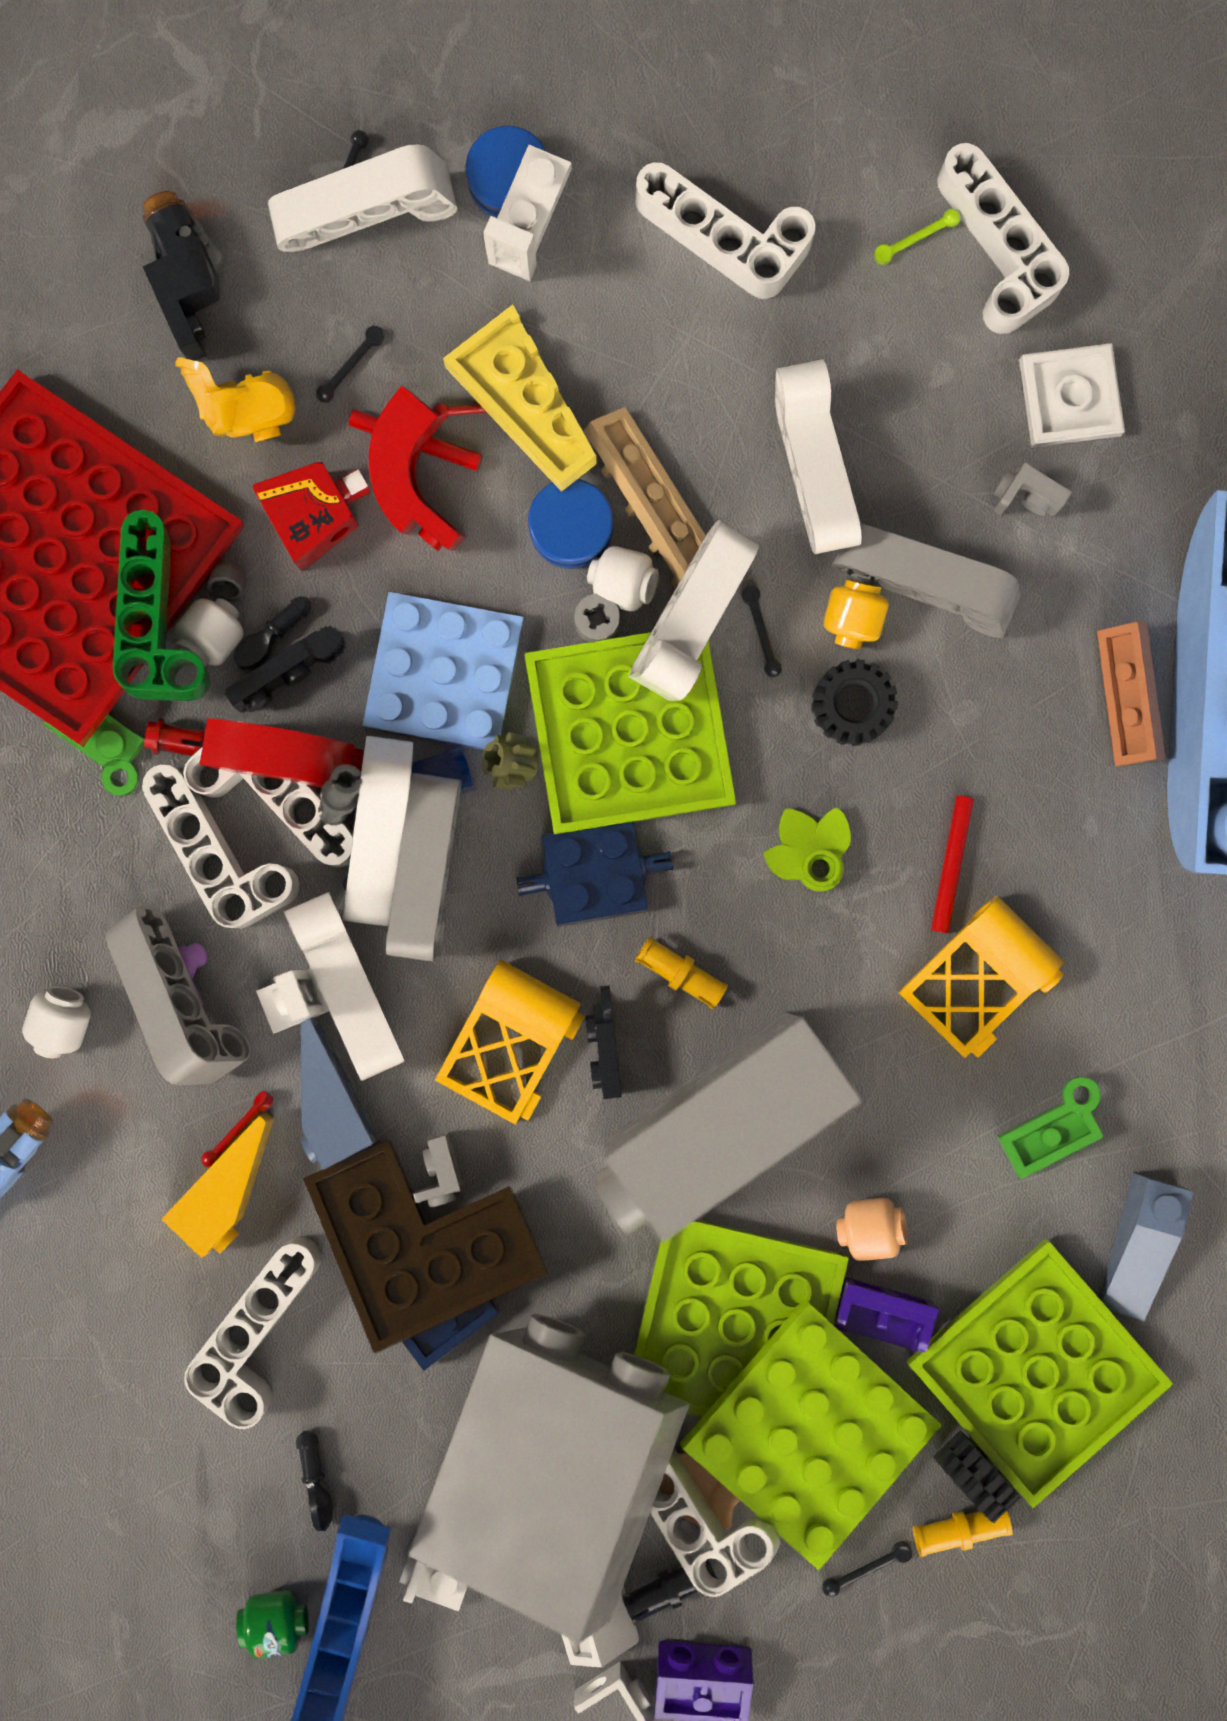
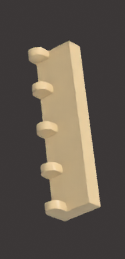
(647, 489)

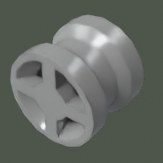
(595, 626)

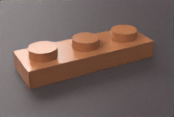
(1131, 694)

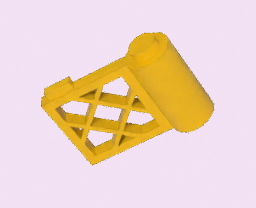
(1006, 947)
(527, 1008)

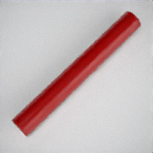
(433, 447)
(952, 864)

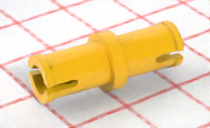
(681, 972)
(959, 1532)

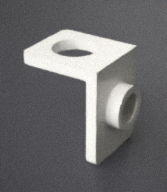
(611, 1680)

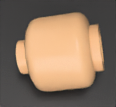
(872, 1229)

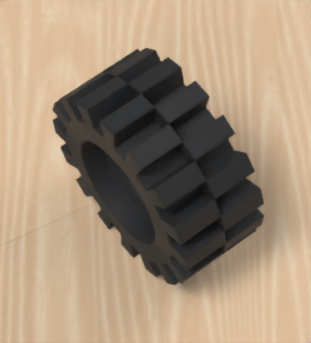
(880, 692)
(977, 1477)

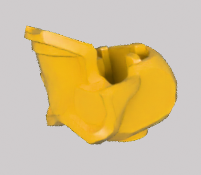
(236, 411)

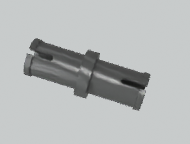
(340, 795)

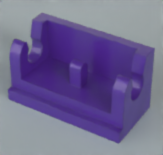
(886, 1315)

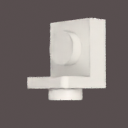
(431, 1585)

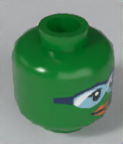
(271, 1624)

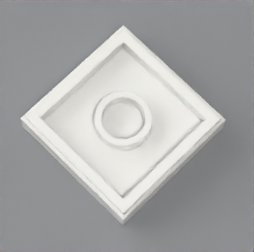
(1071, 395)

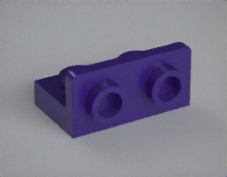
(703, 1682)

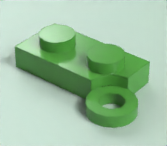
(113, 748)
(1053, 1132)

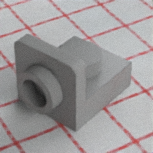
(1038, 491)
(443, 1163)

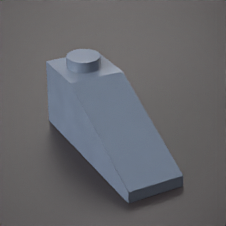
(330, 1109)
(1144, 1244)

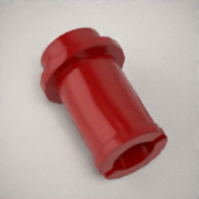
(171, 738)

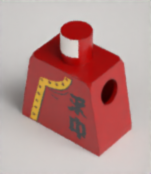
(311, 509)

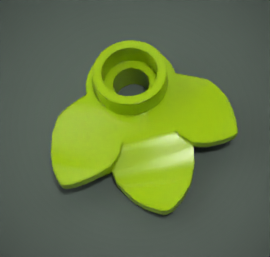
(807, 842)

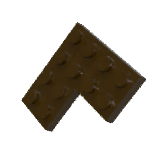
(413, 1272)

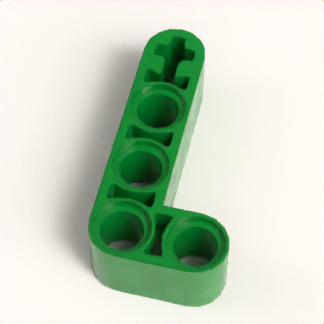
(150, 605)

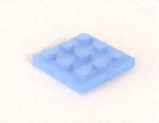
(443, 671)

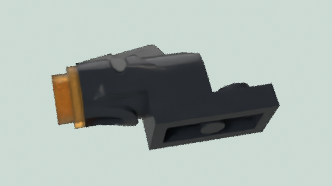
(184, 268)

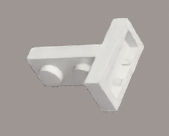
(525, 214)
(292, 1000)

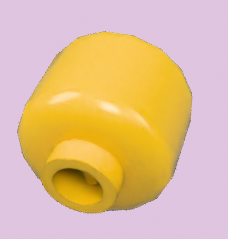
(856, 613)

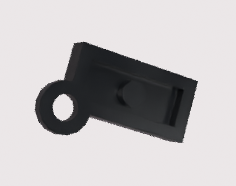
(601, 1030)

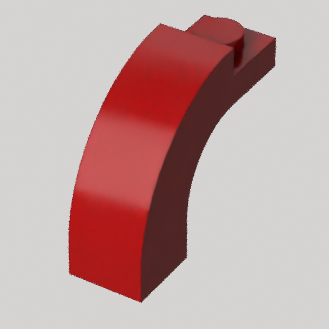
(393, 457)
(275, 752)

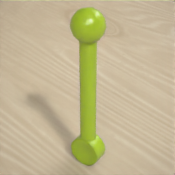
(884, 252)

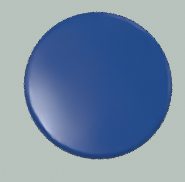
(494, 163)
(570, 524)

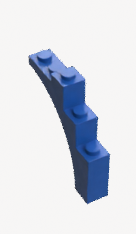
(343, 1619)

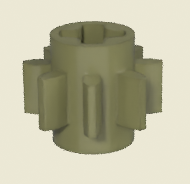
(510, 761)

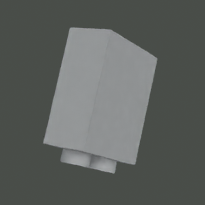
(722, 1128)
(551, 1476)

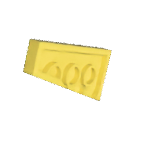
(515, 388)

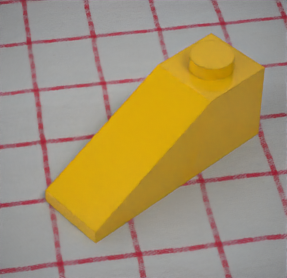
(220, 1197)

